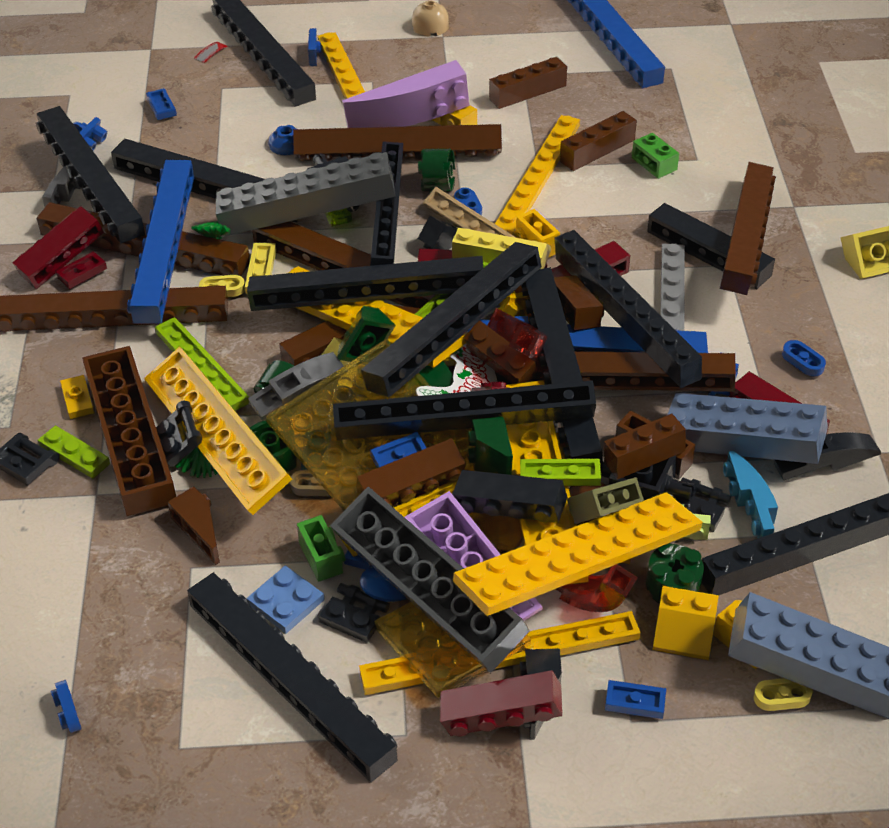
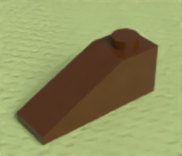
(193, 516)

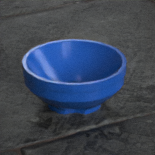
(282, 141)

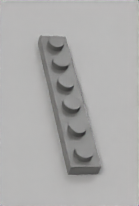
(673, 284)

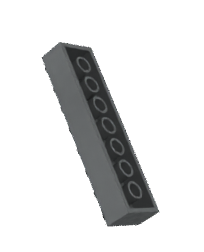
(305, 193)
(426, 578)

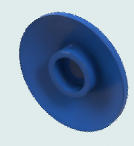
(378, 587)

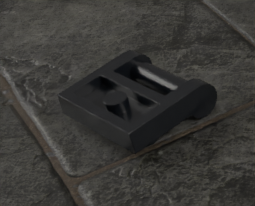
(173, 437)
(23, 465)

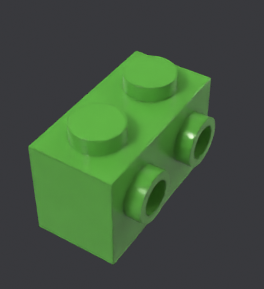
(655, 155)
(320, 548)

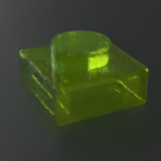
(339, 217)

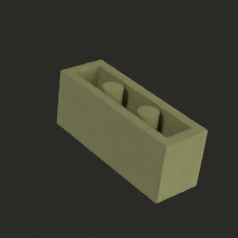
(604, 500)

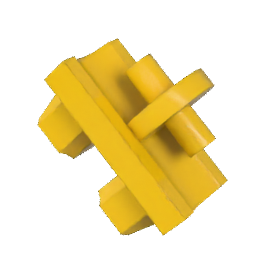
(514, 305)

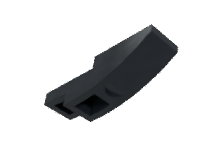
(837, 452)

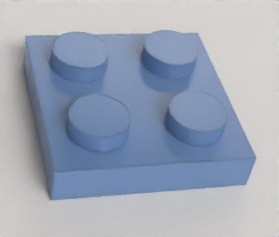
(285, 599)

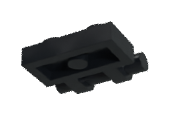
(701, 506)
(349, 618)

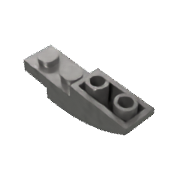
(293, 383)

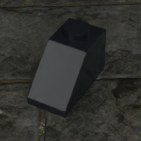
(437, 234)

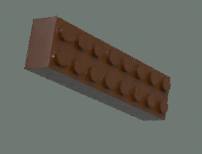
(129, 431)

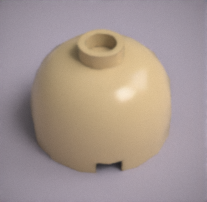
(430, 18)

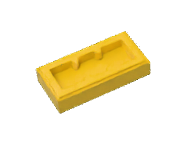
(77, 396)

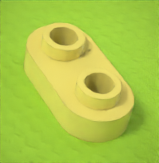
(234, 283)
(781, 694)

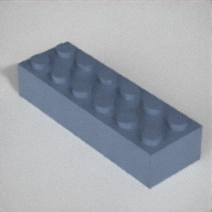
(752, 427)
(811, 653)

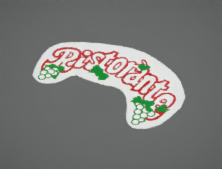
(467, 374)

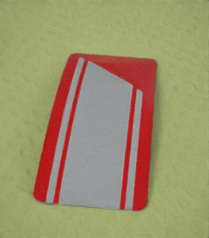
(205, 54)

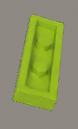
(74, 452)
(572, 471)

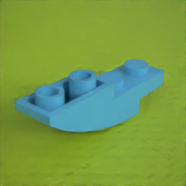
(752, 492)

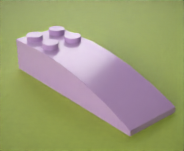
(410, 99)
(459, 537)

